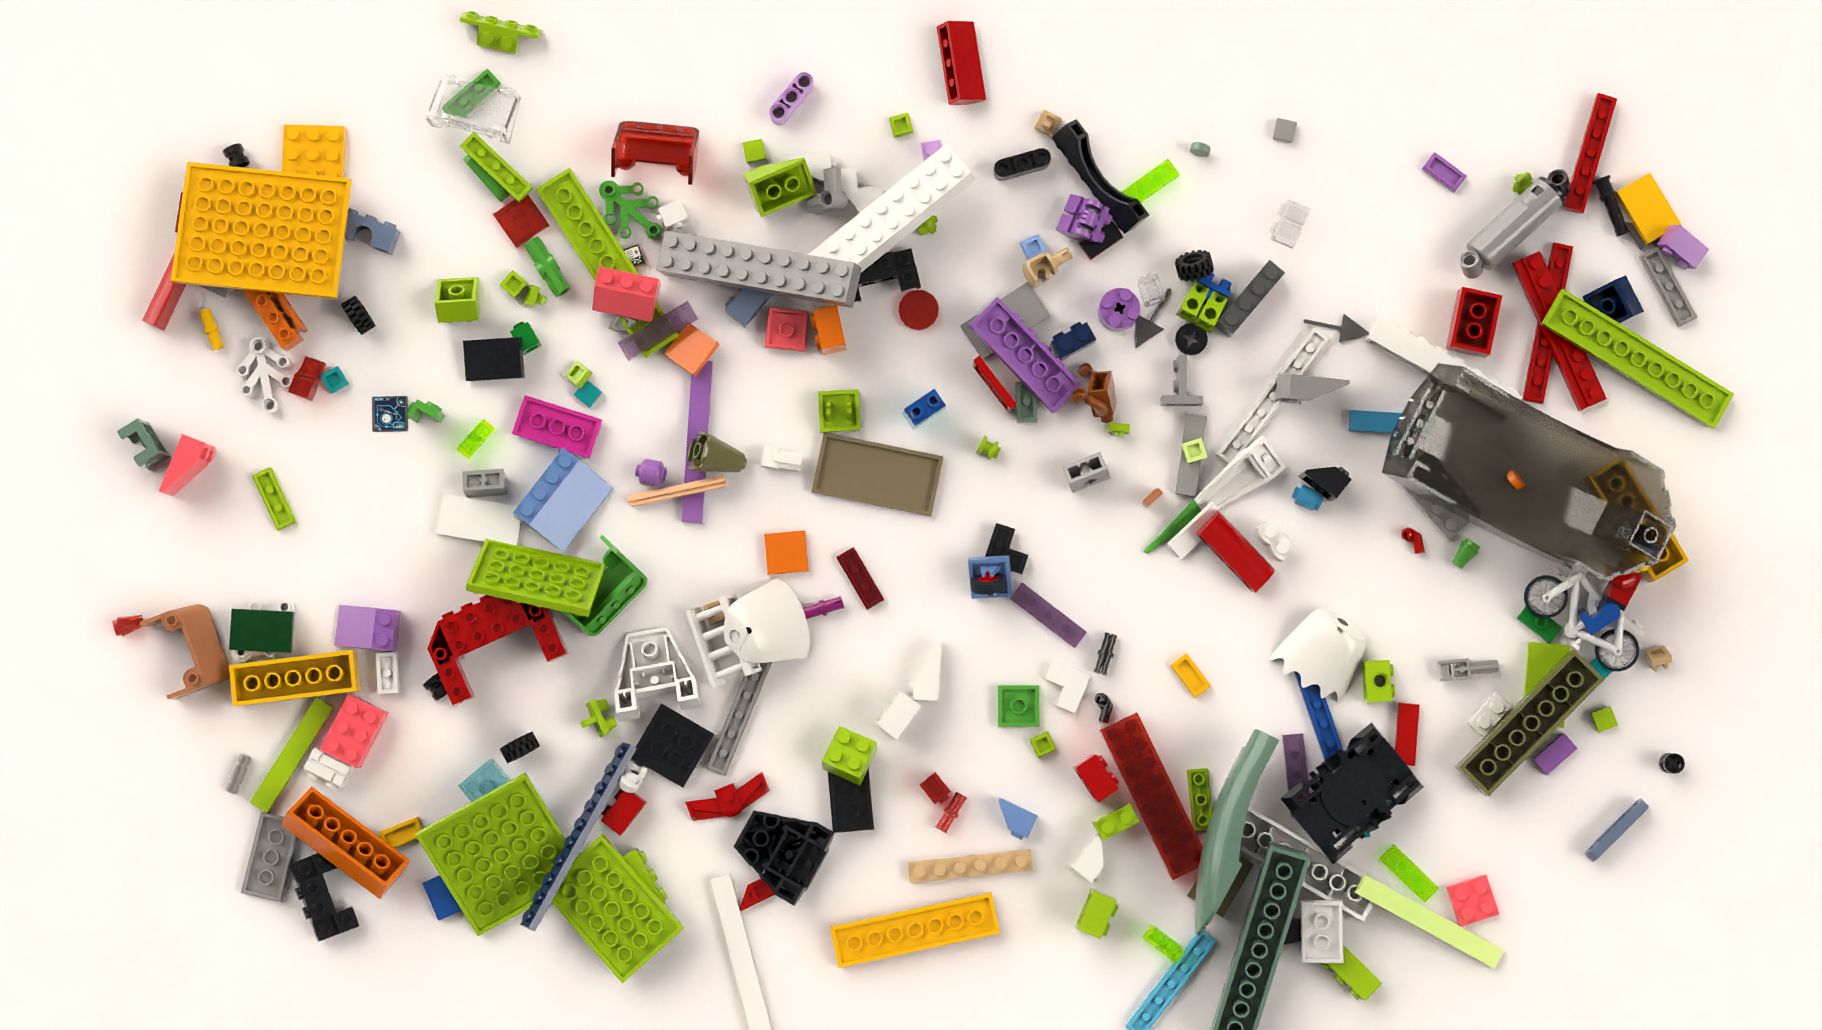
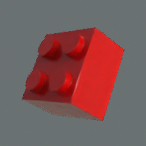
(1096, 777)

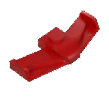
(728, 800)

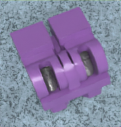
(1085, 219)

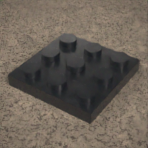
(672, 745)

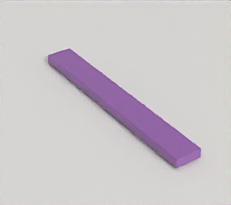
(697, 421)

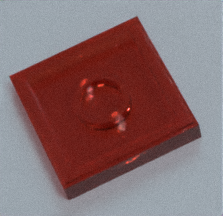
(521, 220)

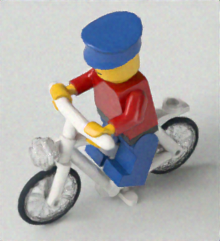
(1615, 648)

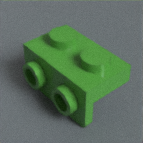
(417, 409)

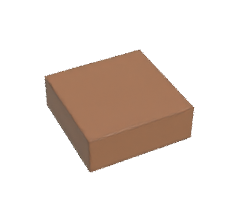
(1152, 497)

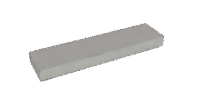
(1668, 286)
(1189, 473)

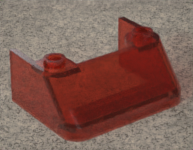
(657, 145)

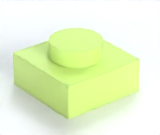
(1194, 450)

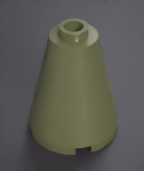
(714, 455)

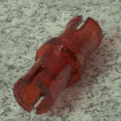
(951, 812)

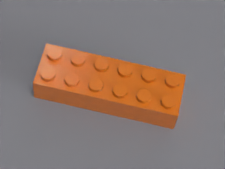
(345, 842)

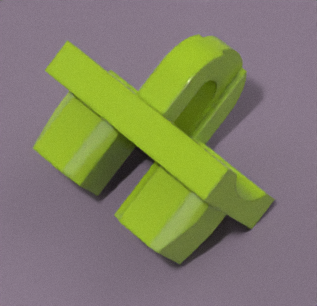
(602, 726)

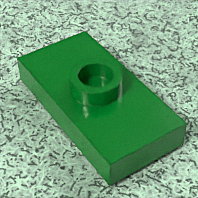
(1543, 627)

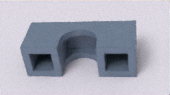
(383, 235)

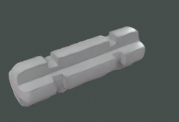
(238, 774)

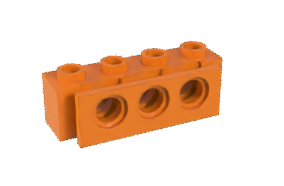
(276, 319)

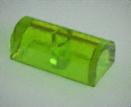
(476, 439)
(1163, 943)

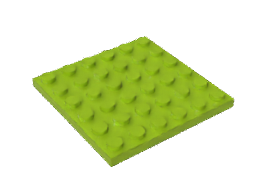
(495, 852)

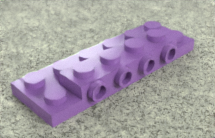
(1025, 354)

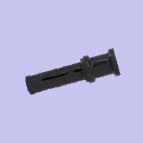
(1608, 196)

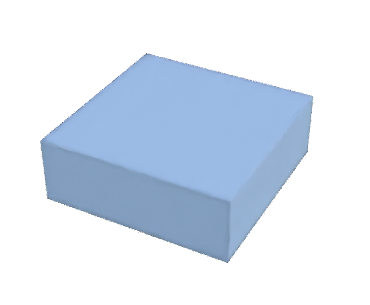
(1033, 247)

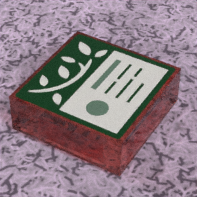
(635, 255)

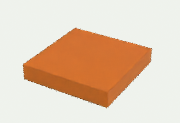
(691, 349)
(786, 552)

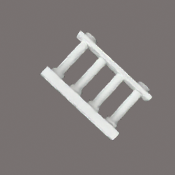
(708, 654)

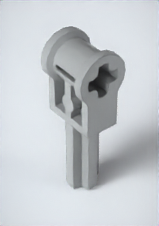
(1462, 668)

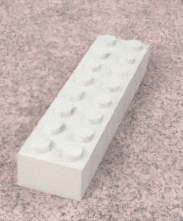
(1322, 877)

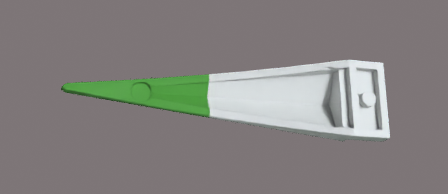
(1244, 473)

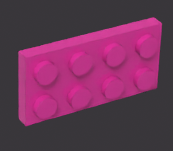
(557, 426)

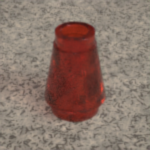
(127, 624)

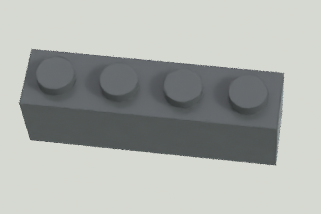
(1249, 298)

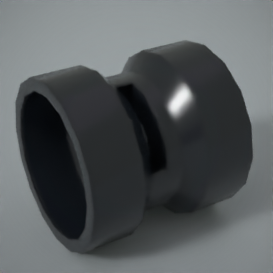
(236, 156)
(433, 684)
(1671, 763)

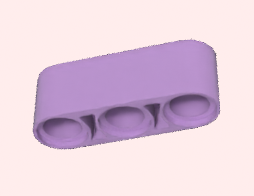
(794, 89)

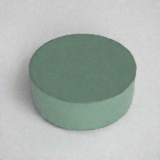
(1200, 149)

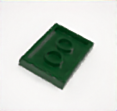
(261, 630)

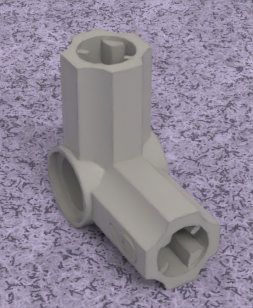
(833, 196)

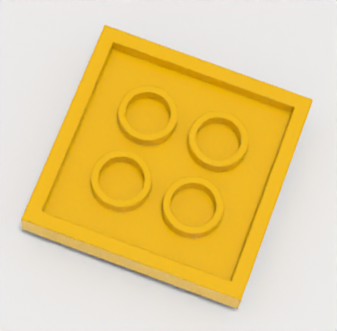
(314, 150)

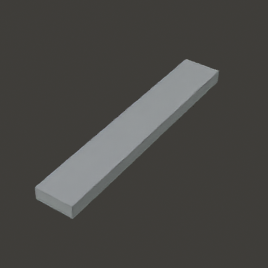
(737, 720)

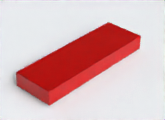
(1407, 732)

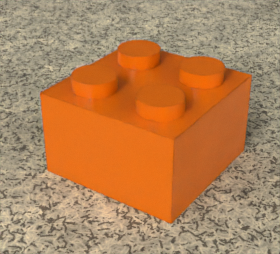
(829, 328)

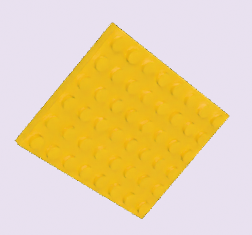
(261, 230)

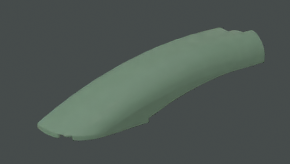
(1223, 837)

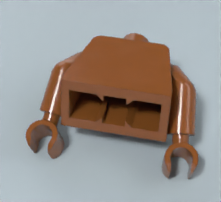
(1100, 393)

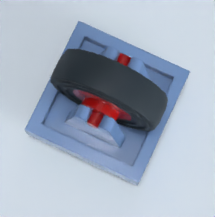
(990, 577)

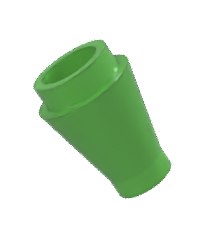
(1465, 553)

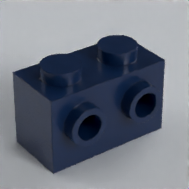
(1073, 341)

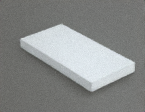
(477, 520)

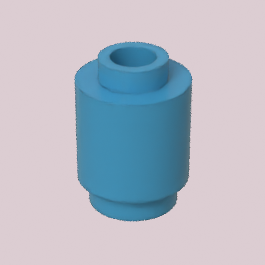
(1307, 498)

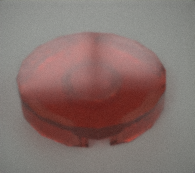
(918, 310)

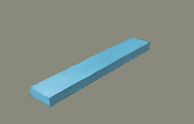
(1171, 982)

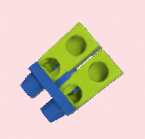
(1211, 296)

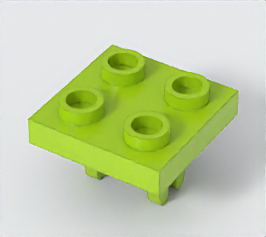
(839, 411)

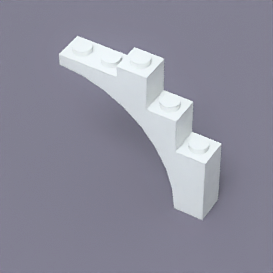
(818, 160)

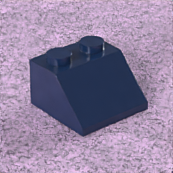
(1615, 300)

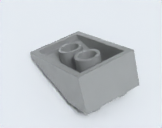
(1295, 388)

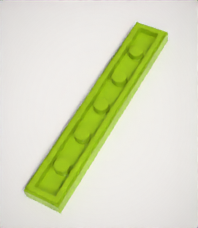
(292, 755)

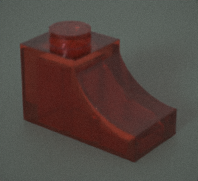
(307, 379)

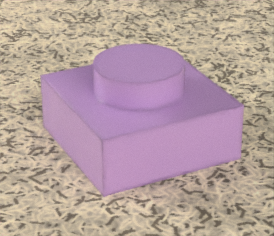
(930, 148)

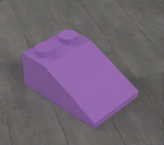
(367, 628)

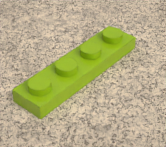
(496, 167)

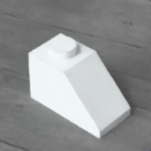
(1090, 860)

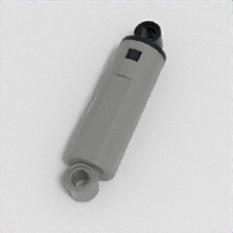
(1515, 223)

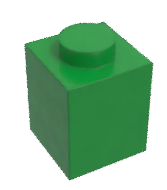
(529, 338)

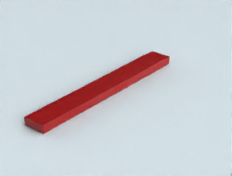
(1541, 354)

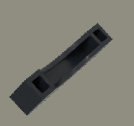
(1075, 145)

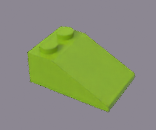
(779, 185)

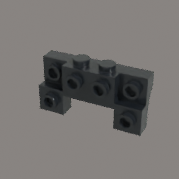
(889, 267)
(317, 899)

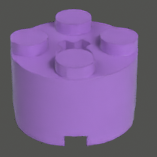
(1123, 299)

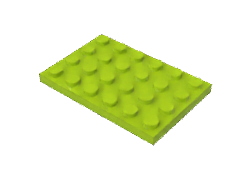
(536, 577)
(615, 909)

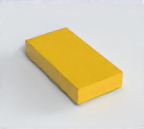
(1190, 675)
(401, 833)

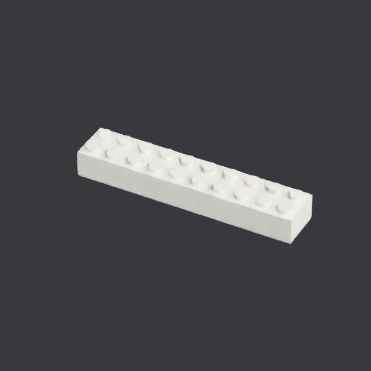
(898, 211)

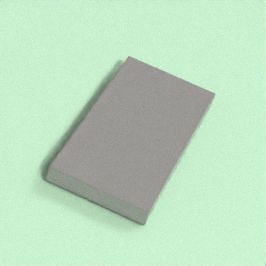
(1021, 301)
(269, 859)

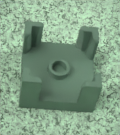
(142, 430)

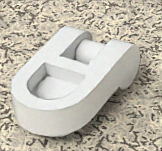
(630, 781)

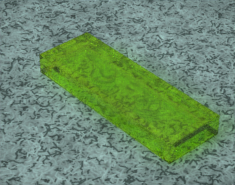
(1152, 181)
(1408, 873)

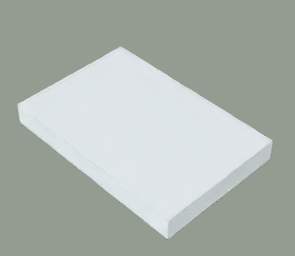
(1321, 931)

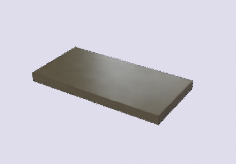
(877, 474)

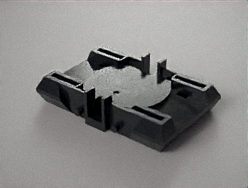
(1344, 785)

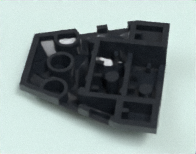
(784, 851)

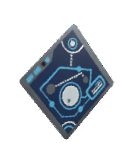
(389, 413)

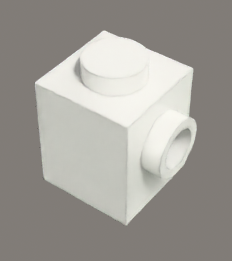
(673, 215)

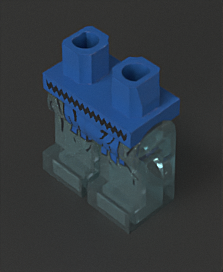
(923, 408)

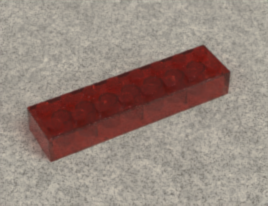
(1153, 795)

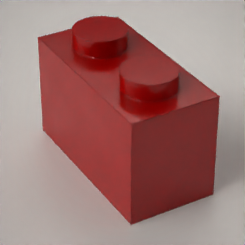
(623, 811)

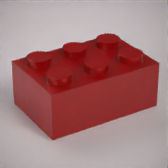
(1474, 322)

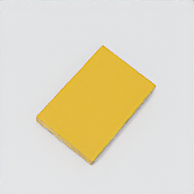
(1647, 208)

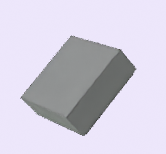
(1284, 130)

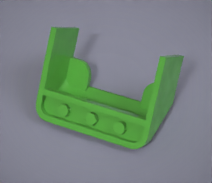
(618, 587)

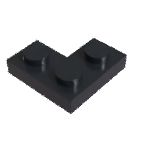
(1000, 544)

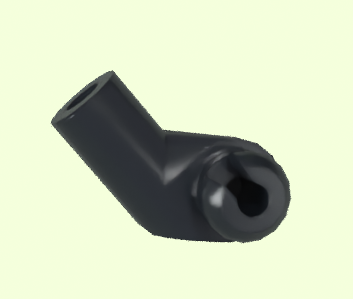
(1105, 705)

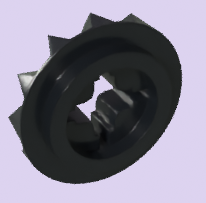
(1200, 337)

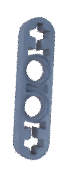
(1616, 829)

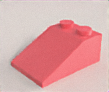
(187, 462)

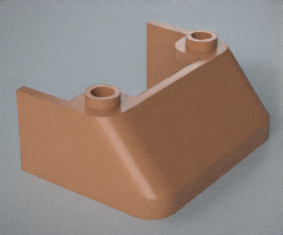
(203, 643)

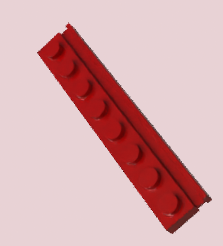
(1570, 359)

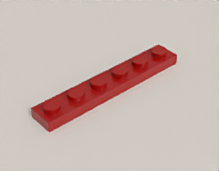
(1590, 153)

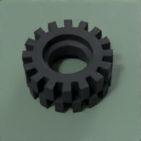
(1194, 265)
(358, 315)
(519, 747)

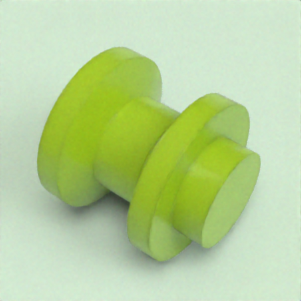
(988, 448)

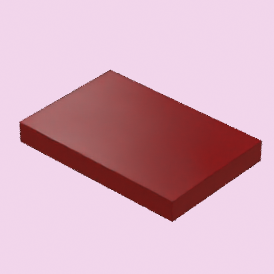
(994, 384)

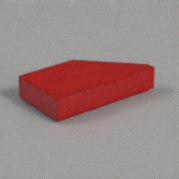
(755, 893)

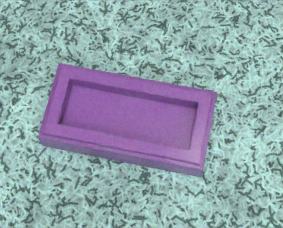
(1444, 172)
(1554, 754)

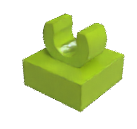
(533, 297)

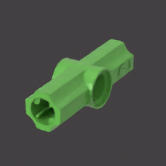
(547, 266)

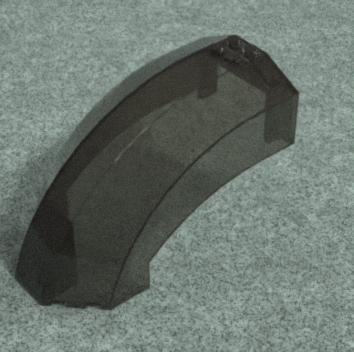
(1581, 497)

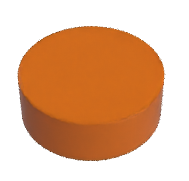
(1515, 480)

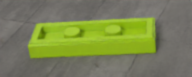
(274, 498)

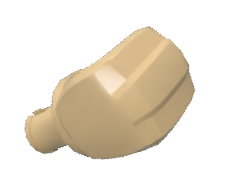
(1045, 264)

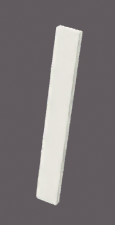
(1267, 402)
(740, 953)

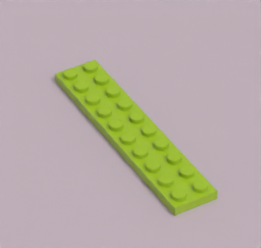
(590, 236)
(1637, 359)

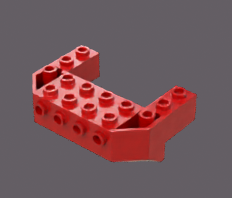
(481, 625)

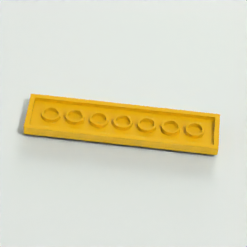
(914, 929)

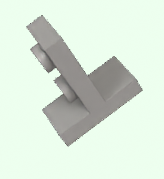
(1180, 387)

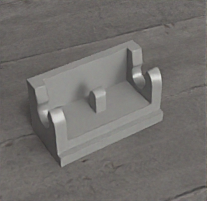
(484, 483)

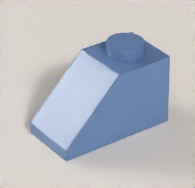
(1017, 819)

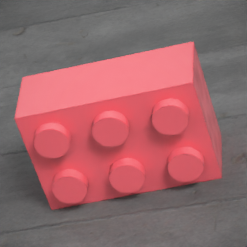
(354, 731)

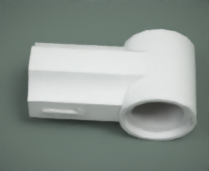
(776, 458)

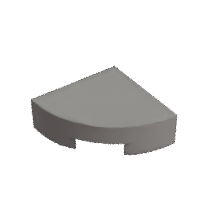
(616, 324)

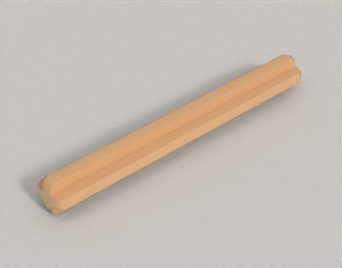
(677, 491)

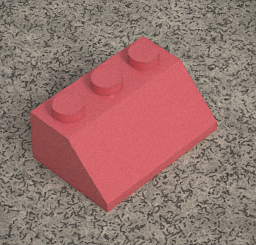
(625, 294)

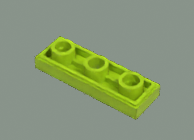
(1199, 786)

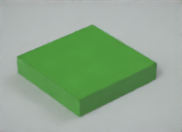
(1018, 705)

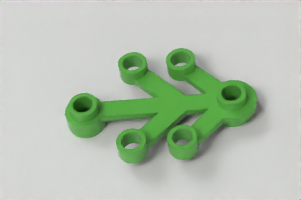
(627, 208)

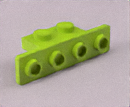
(498, 33)

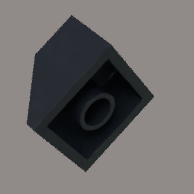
(1327, 481)

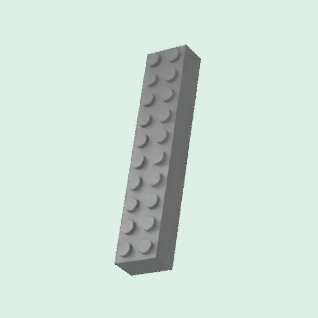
(759, 269)

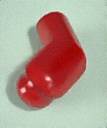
(1415, 538)

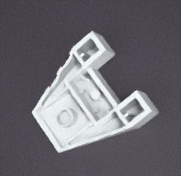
(653, 668)

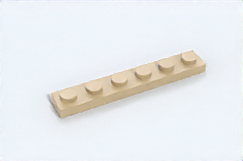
(970, 866)

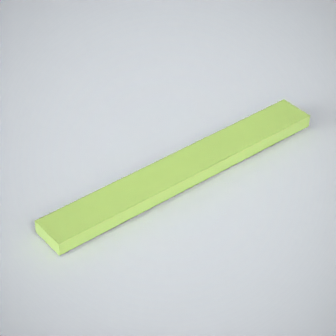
(1429, 921)

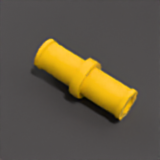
(211, 329)

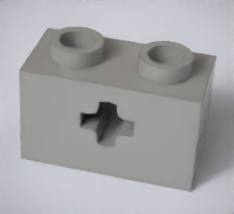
(1086, 472)

